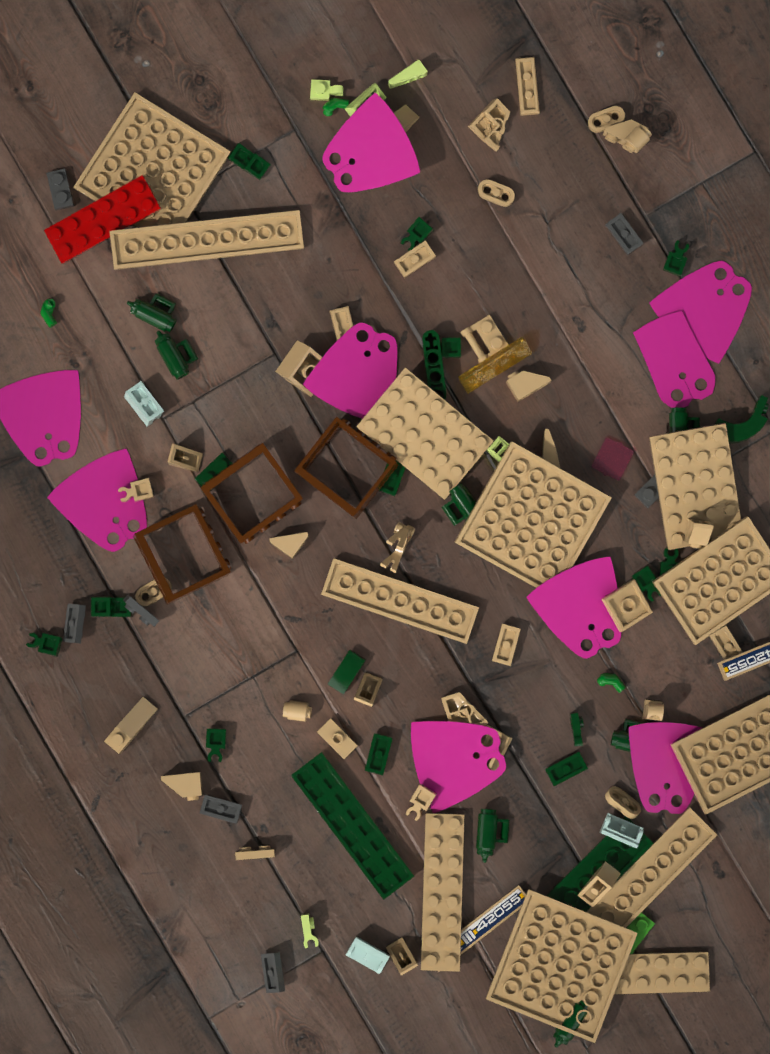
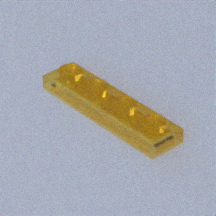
(495, 365)

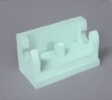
(143, 403)
(622, 830)
(367, 955)

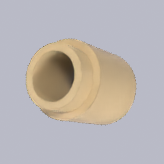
(637, 139)
(297, 710)

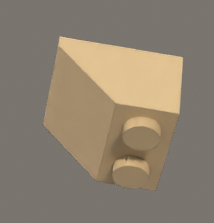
(298, 365)

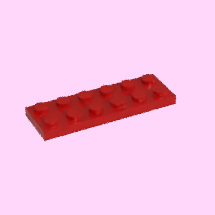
(94, 222)

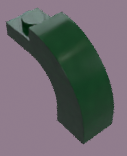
(744, 431)

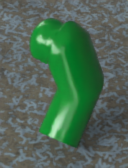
(333, 104)
(47, 311)
(611, 679)

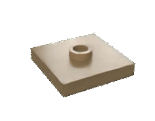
(627, 605)

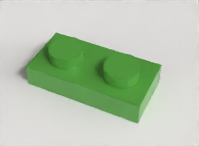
(642, 926)

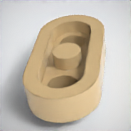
(605, 118)
(497, 191)
(153, 592)
(623, 802)

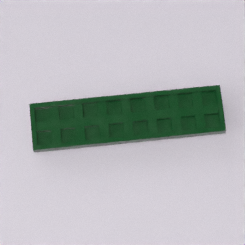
(352, 825)

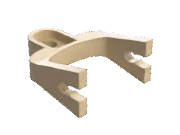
(403, 534)

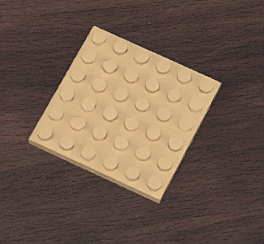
(169, 154)
(532, 517)
(557, 961)

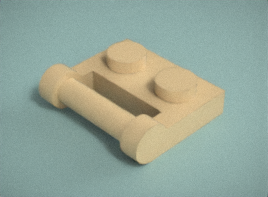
(490, 336)

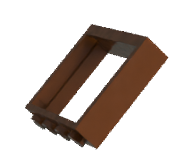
(373, 446)
(264, 524)
(154, 568)

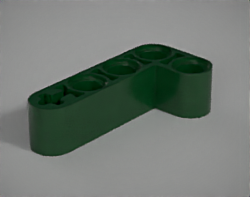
(434, 367)

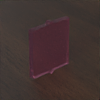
(612, 459)

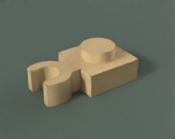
(139, 490)
(422, 800)

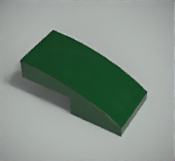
(248, 161)
(109, 607)
(346, 671)

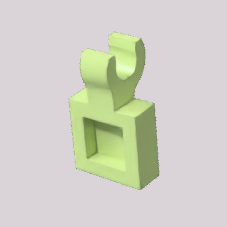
(322, 90)
(308, 925)

